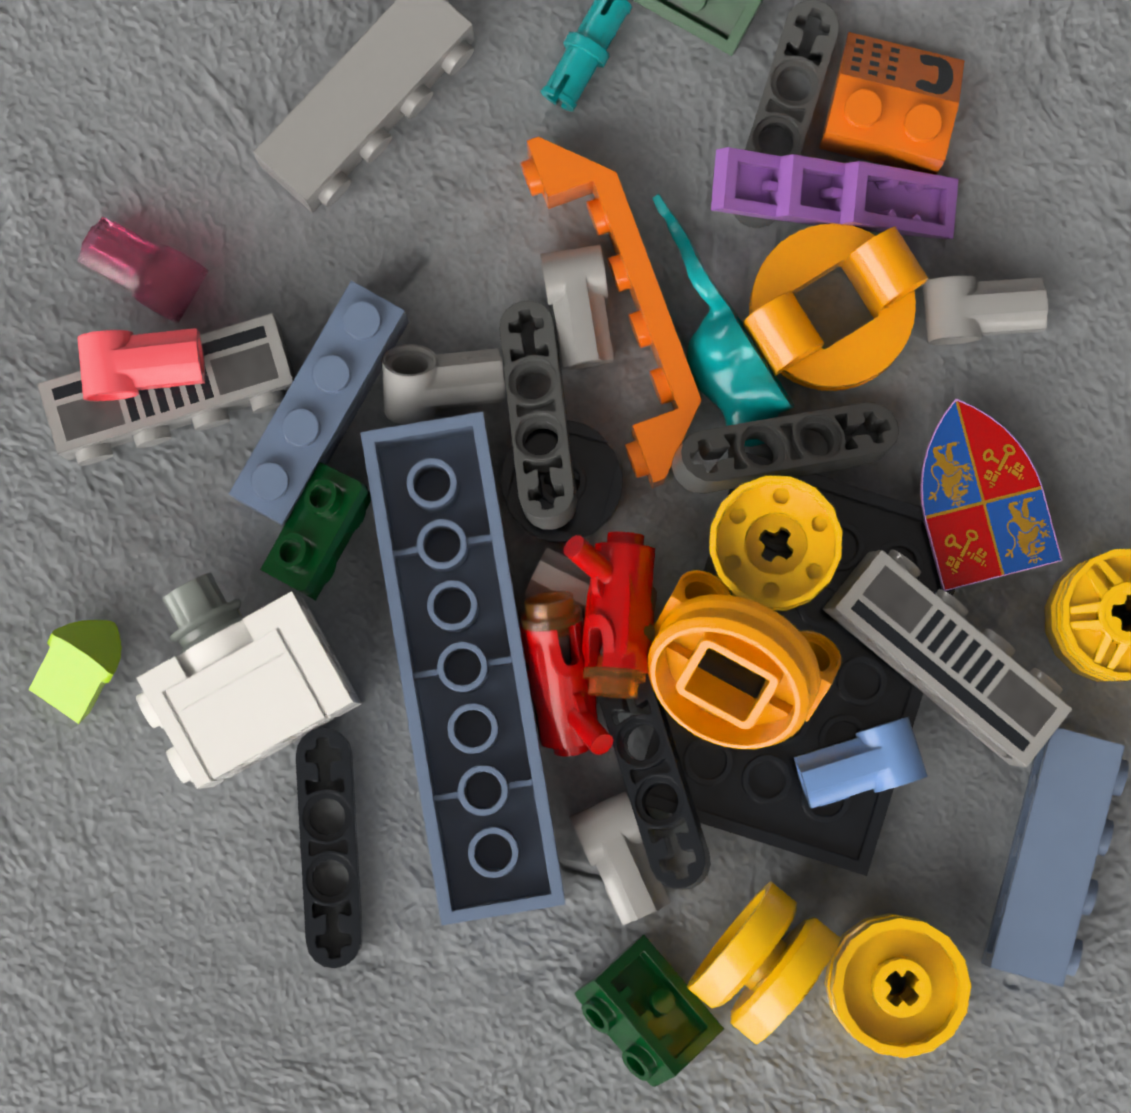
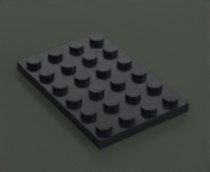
(759, 788)

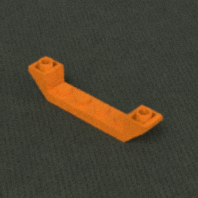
(566, 177)

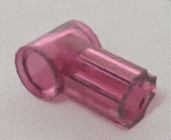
(155, 275)

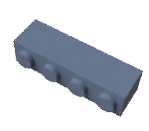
(320, 402)
(1054, 857)

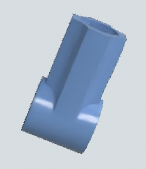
(874, 760)

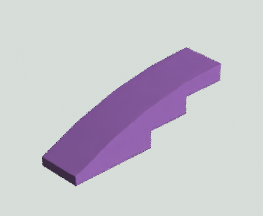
(834, 193)

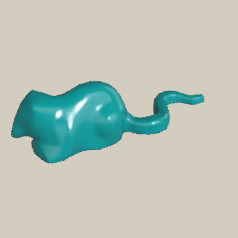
(722, 352)

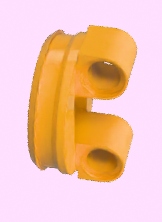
(881, 273)
(794, 662)

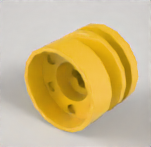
(769, 507)
(1082, 621)

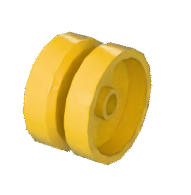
(772, 969)
(933, 993)

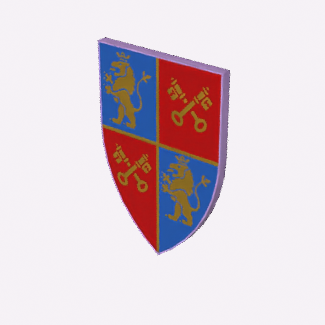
(982, 501)

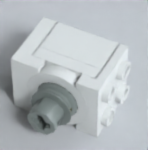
(240, 682)

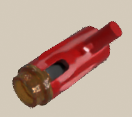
(617, 611)
(555, 667)

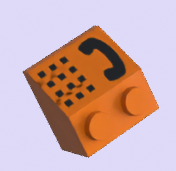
(893, 104)

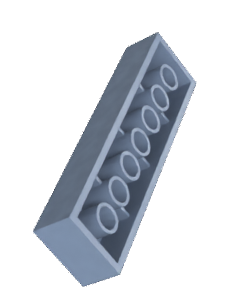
(462, 669)

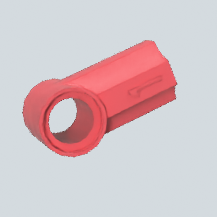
(121, 364)

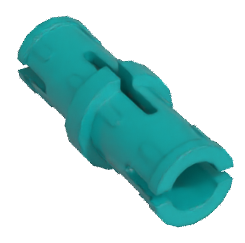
(585, 52)

